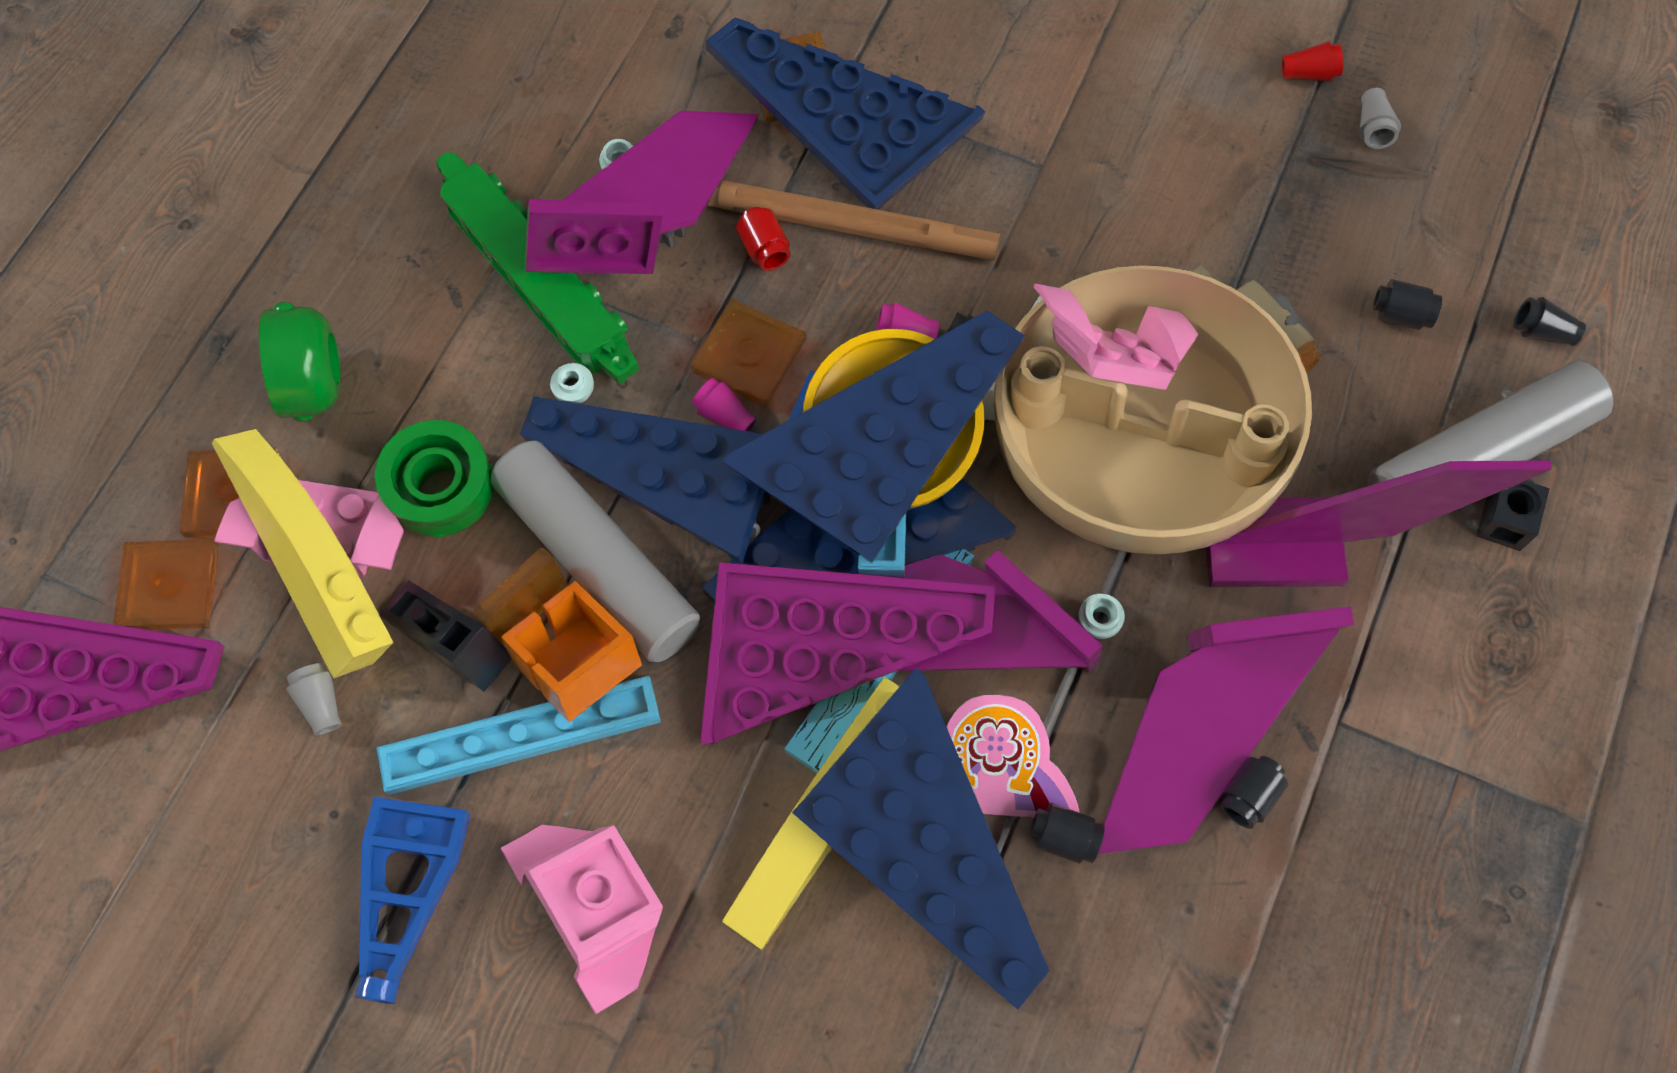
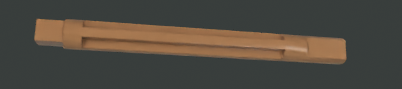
(858, 220)

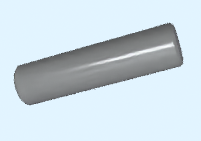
(1516, 425)
(594, 550)

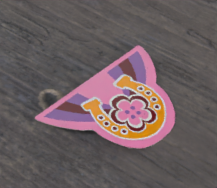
(1008, 757)

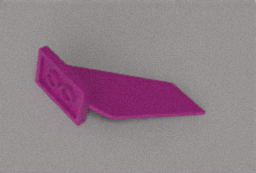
(645, 192)
(1304, 537)
(1027, 623)
(1208, 720)

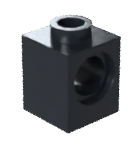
(1505, 526)

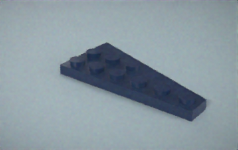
(656, 464)

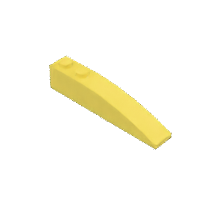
(305, 555)
(793, 852)

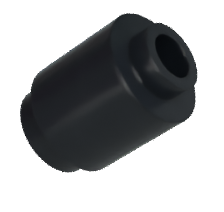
(1407, 304)
(1254, 791)
(1067, 833)

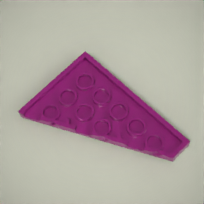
(813, 634)
(84, 672)

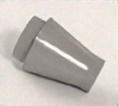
(1378, 120)
(315, 697)

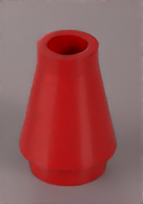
(1314, 63)

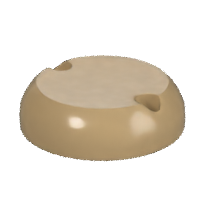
(1148, 462)

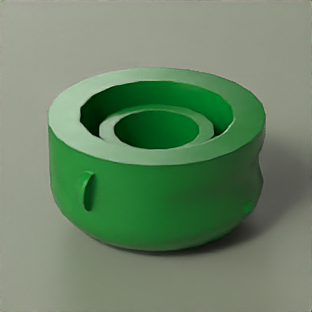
(298, 361)
(417, 455)

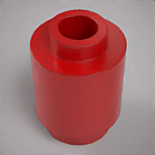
(763, 238)

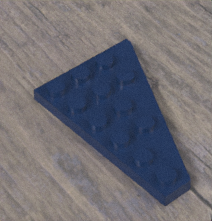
(856, 122)
(874, 445)
(940, 527)
(916, 831)

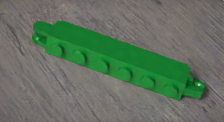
(558, 300)

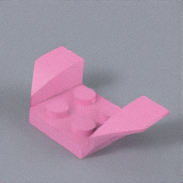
(1120, 356)
(356, 517)
(595, 903)

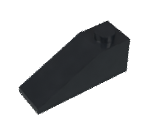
(447, 635)

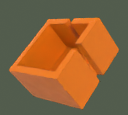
(582, 661)

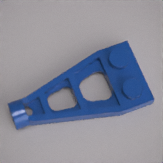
(409, 830)

